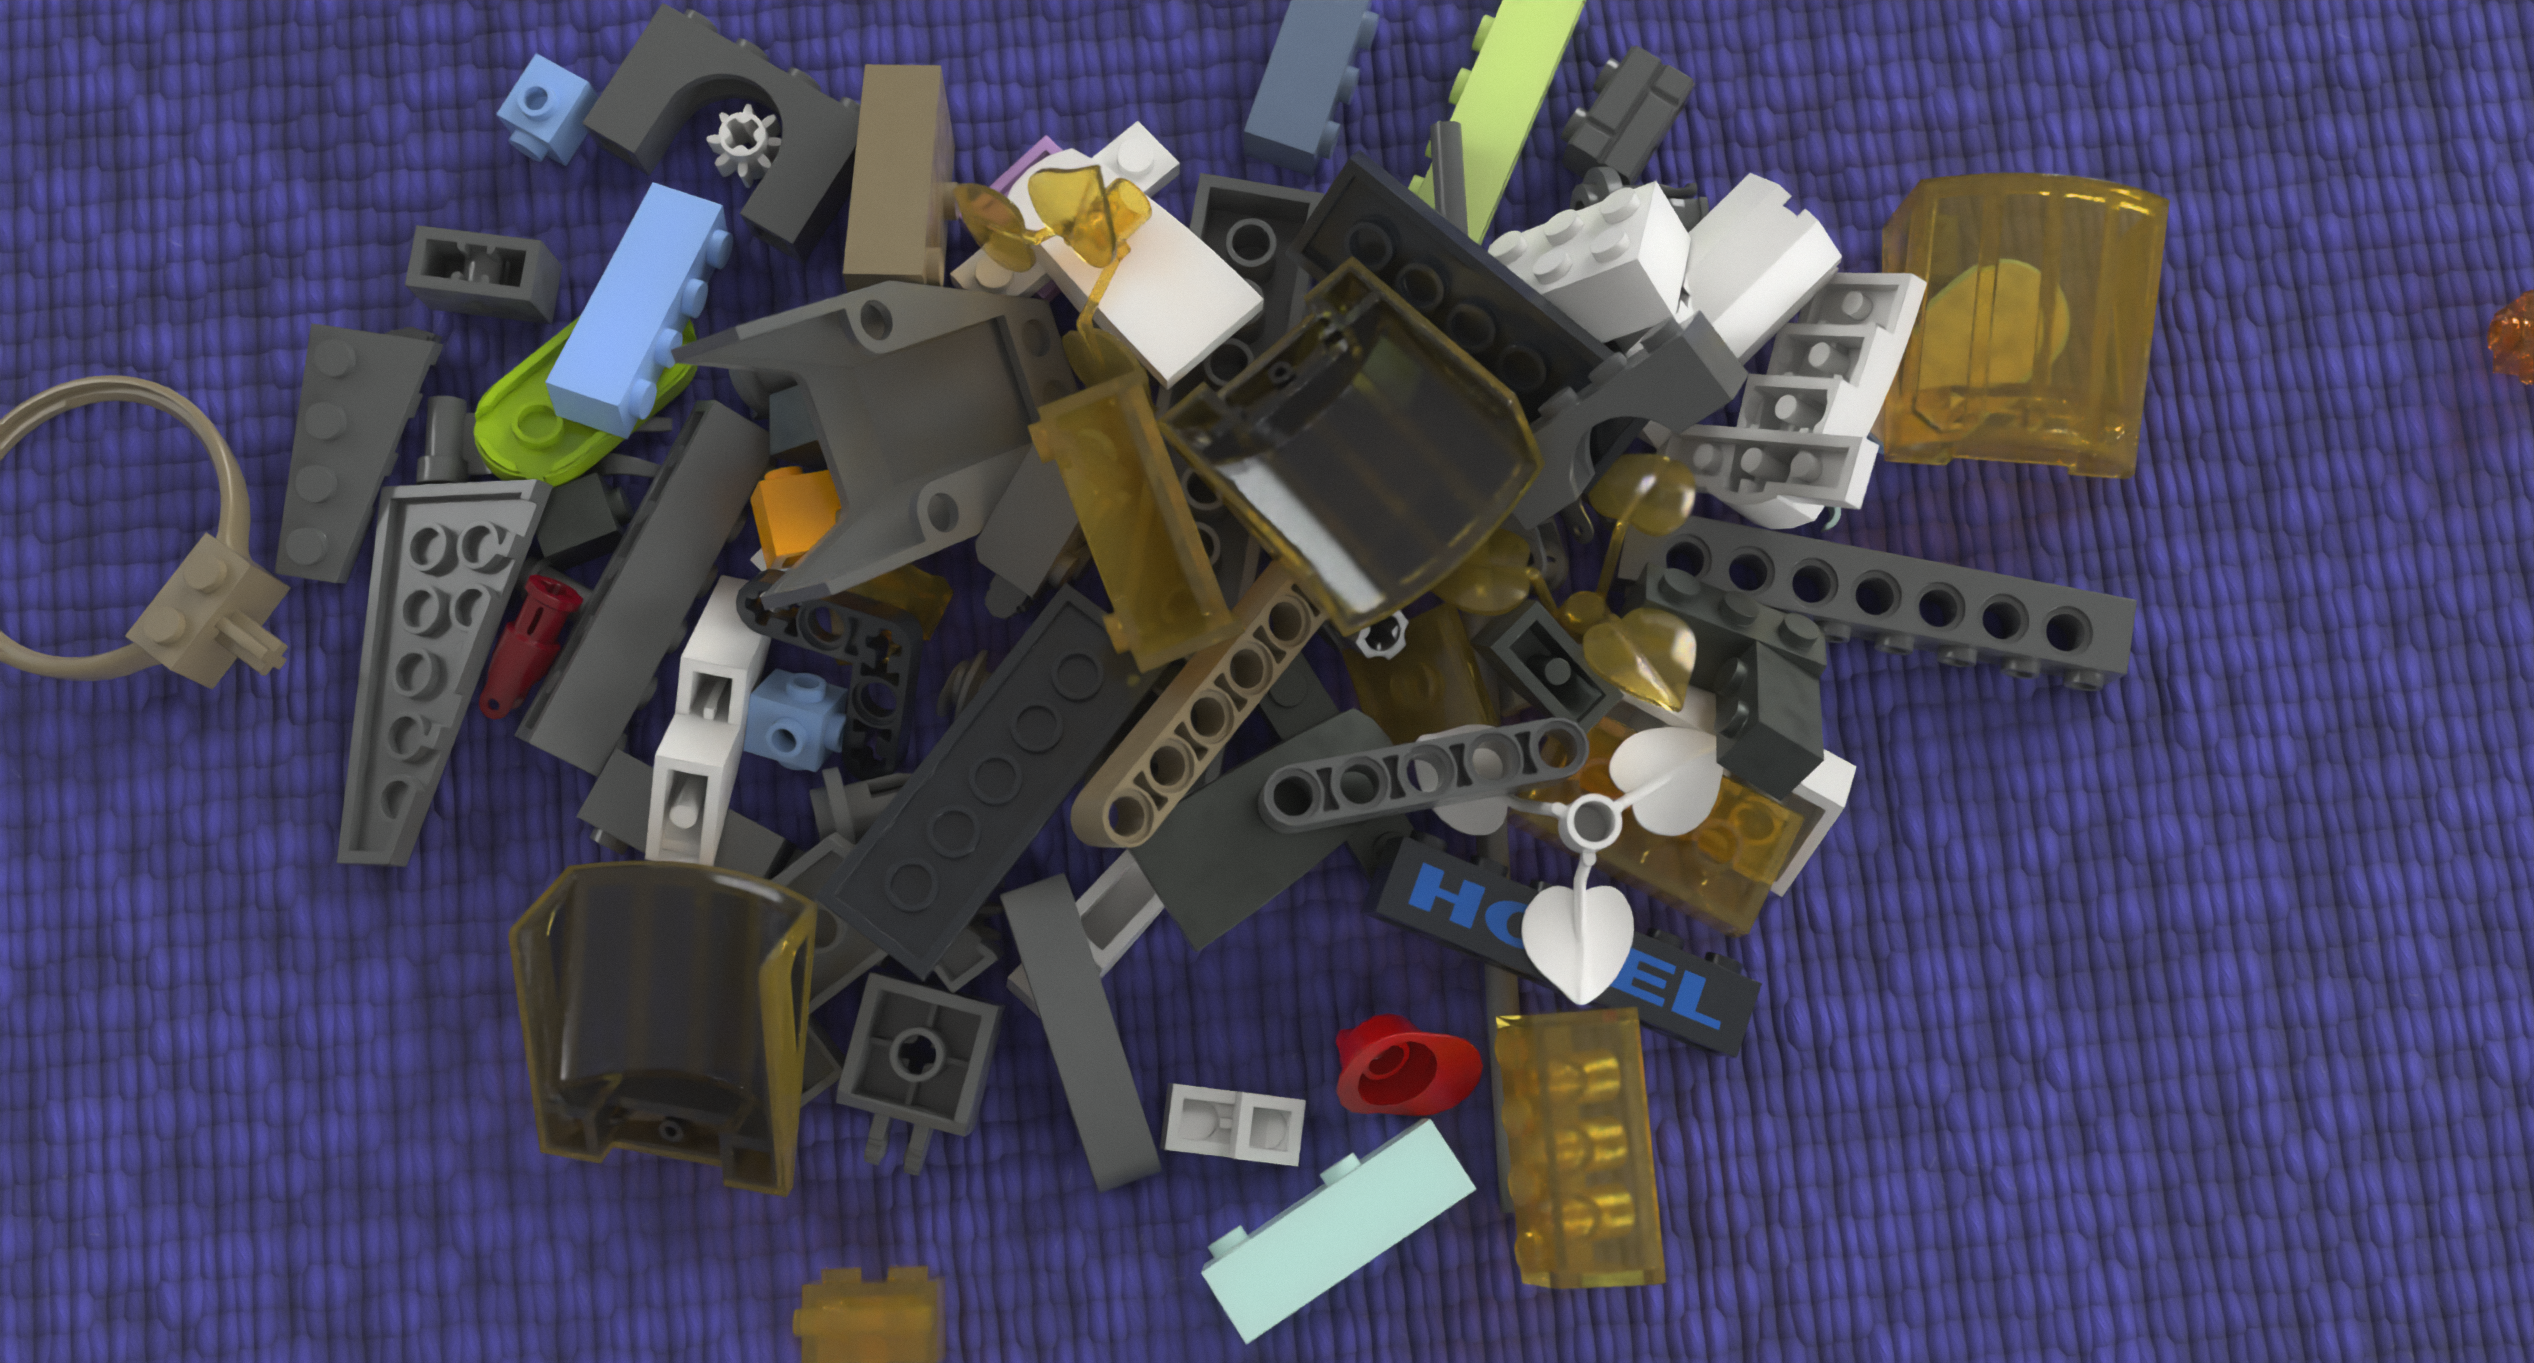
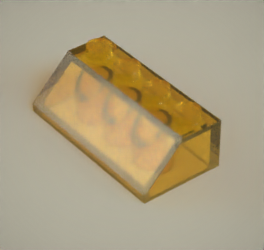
(1709, 873)
(1580, 1148)

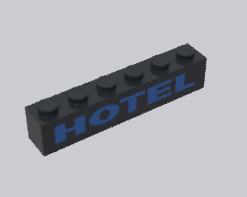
(1481, 915)

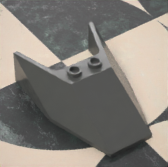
(914, 409)

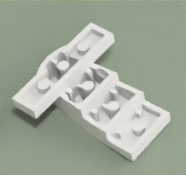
(1168, 295)
(1810, 415)

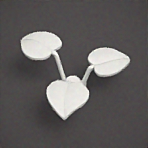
(1579, 933)

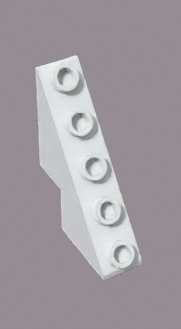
(707, 734)

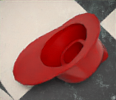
(1402, 1070)

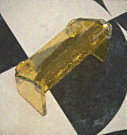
(1135, 521)

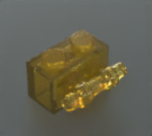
(873, 1318)

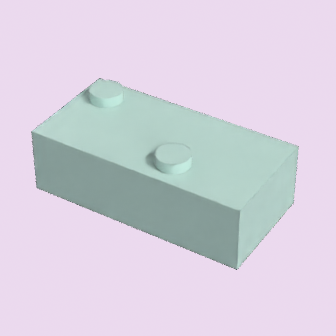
(1334, 1228)

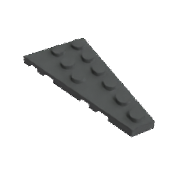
(432, 613)

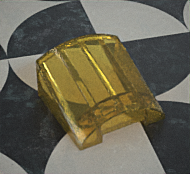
(2026, 320)

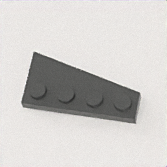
(345, 441)

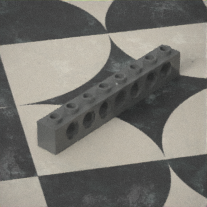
(2094, 622)

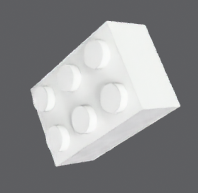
(1605, 264)

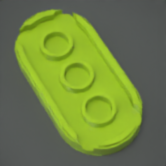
(525, 438)

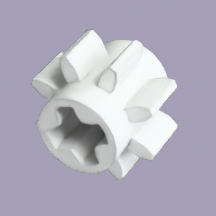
(738, 130)

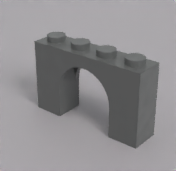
(688, 65)

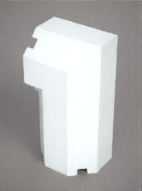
(1747, 273)

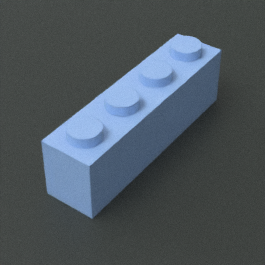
(640, 311)

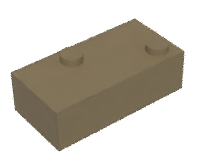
(901, 179)

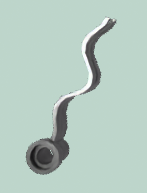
(454, 456)

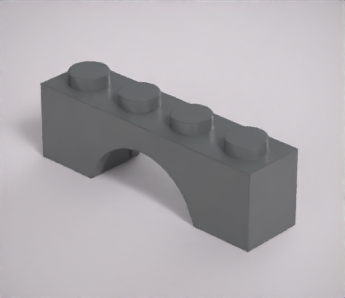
(1672, 381)

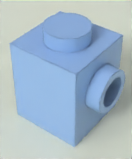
(547, 111)

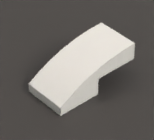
(1232, 1124)

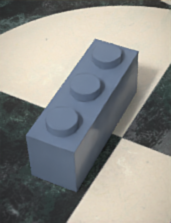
(1307, 81)

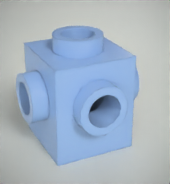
(796, 720)

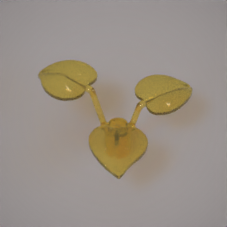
(1091, 222)
(1646, 651)

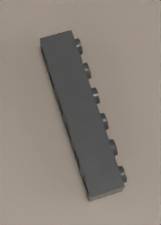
(649, 588)

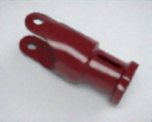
(528, 644)

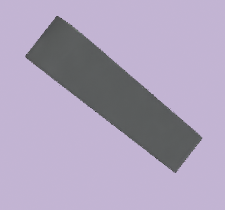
(1448, 755)
(1081, 1032)

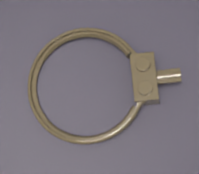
(217, 594)

